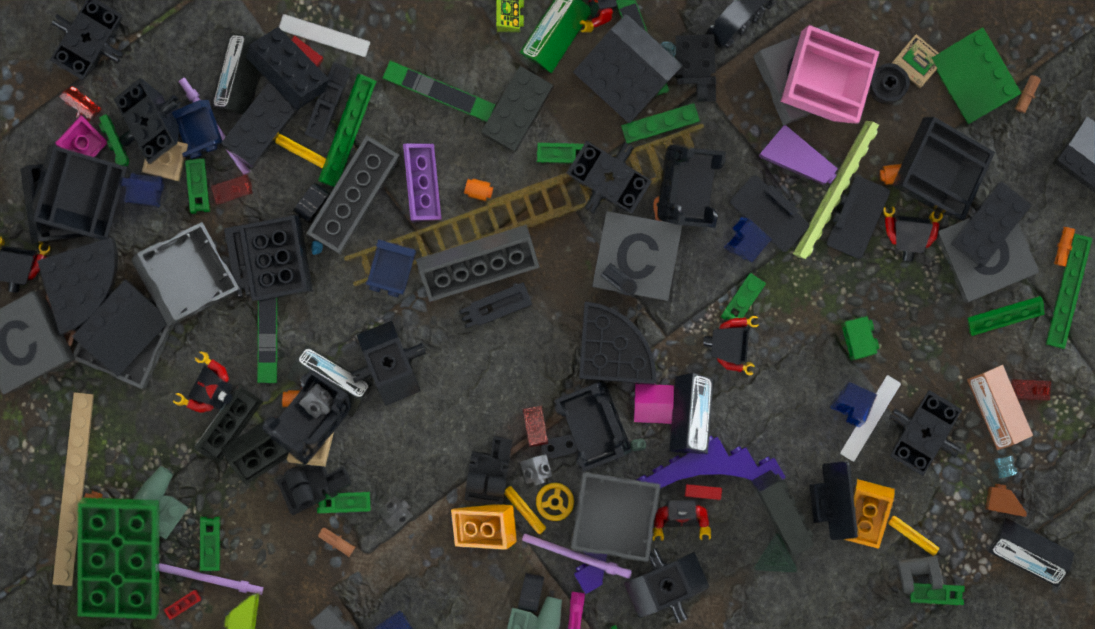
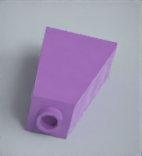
(798, 156)

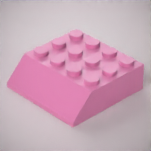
(829, 76)

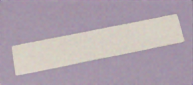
(324, 35)
(860, 435)

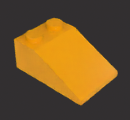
(872, 511)
(484, 526)

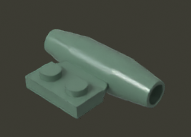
(169, 507)
(548, 618)

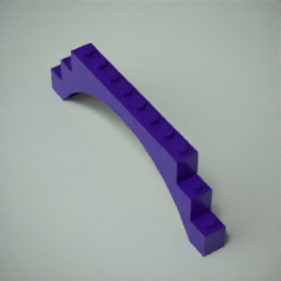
(690, 465)

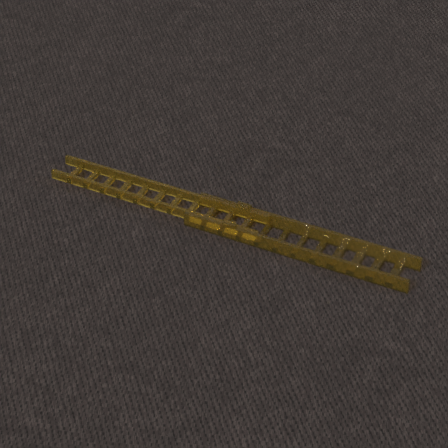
(523, 193)

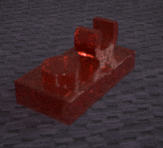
(79, 101)
(232, 189)
(1031, 389)
(535, 426)

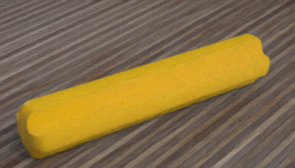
(300, 150)
(524, 509)
(913, 535)

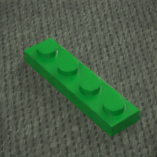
(660, 123)
(1006, 316)

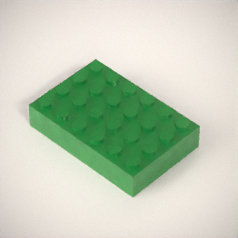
(118, 558)

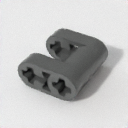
(919, 566)

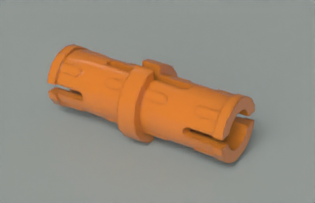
(1064, 246)

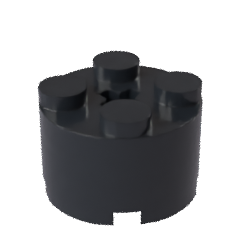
(895, 75)

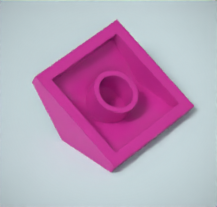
(82, 138)
(653, 403)

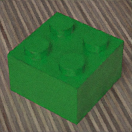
(860, 338)

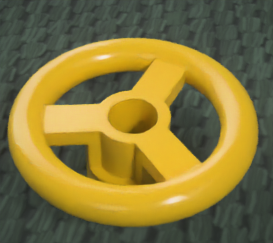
(558, 487)

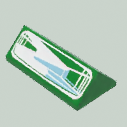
(555, 33)

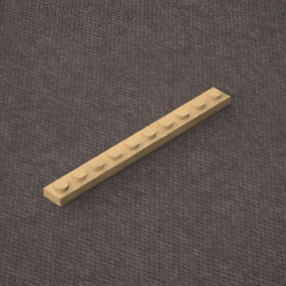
(73, 488)

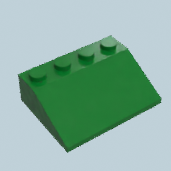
(975, 76)

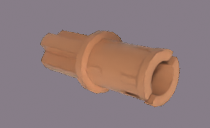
(1027, 94)
(336, 541)

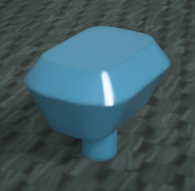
(316, 247)

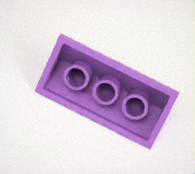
(422, 182)

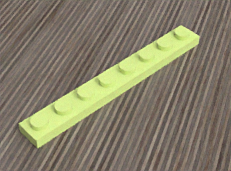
(835, 190)

